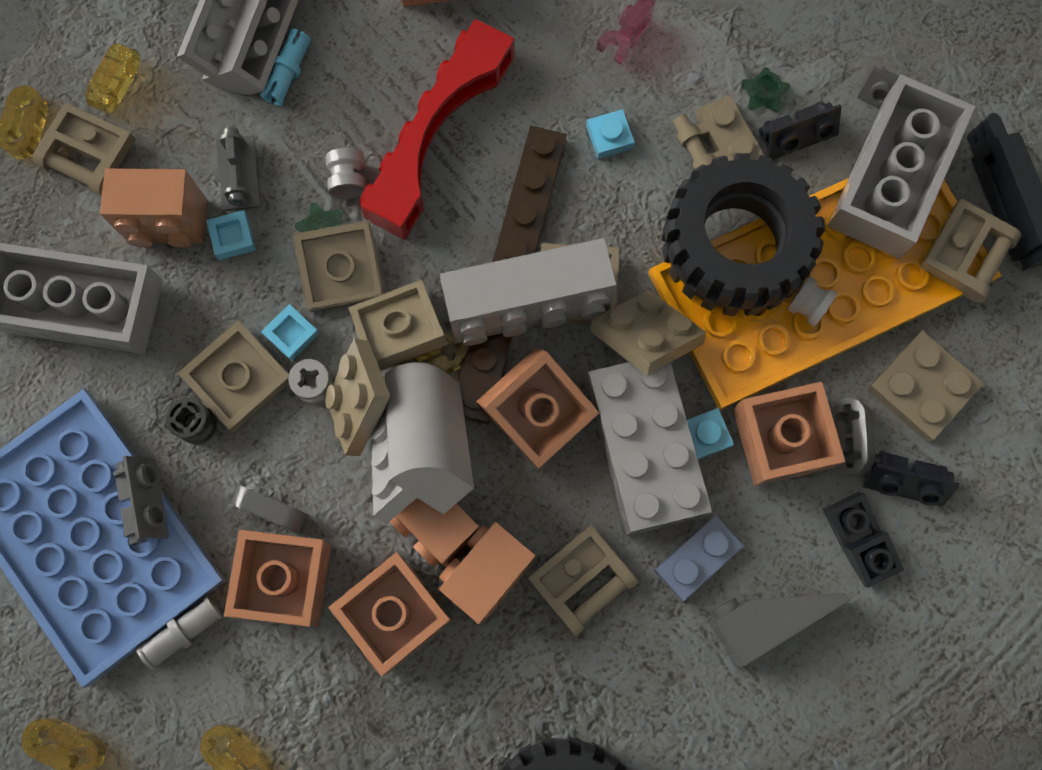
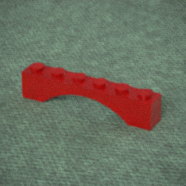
(475, 67)

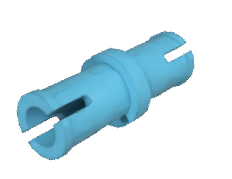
(286, 67)

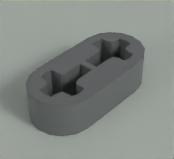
(858, 436)
(269, 509)

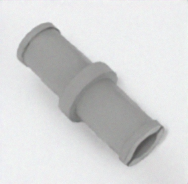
(179, 633)

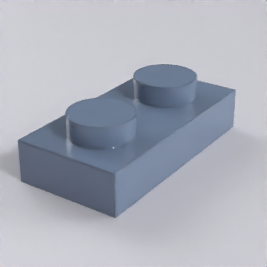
(698, 558)

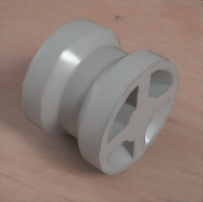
(812, 301)
(316, 386)

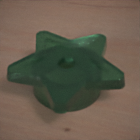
(768, 81)
(318, 215)

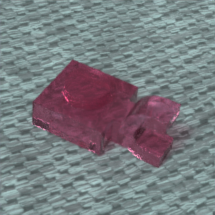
(633, 23)

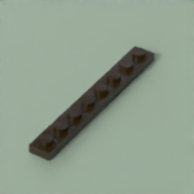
(518, 237)

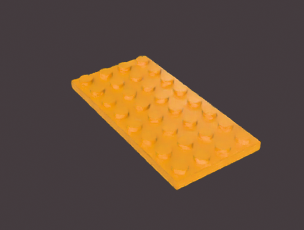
(872, 297)

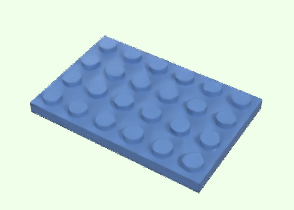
(69, 548)

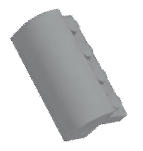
(236, 42)
(420, 443)

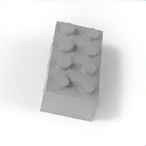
(901, 167)
(529, 291)
(77, 298)
(647, 447)

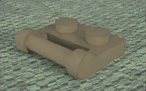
(87, 136)
(959, 243)
(572, 570)

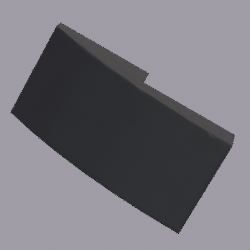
(862, 541)

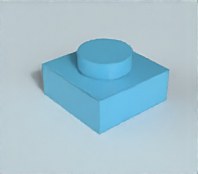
(610, 134)
(231, 235)
(290, 332)
(709, 434)

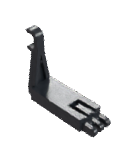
(1010, 185)

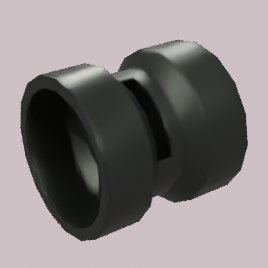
(197, 427)

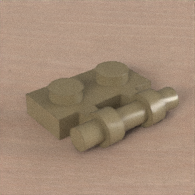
(722, 127)

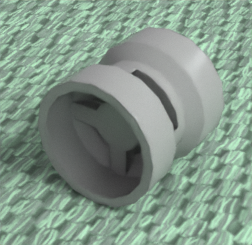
(345, 171)

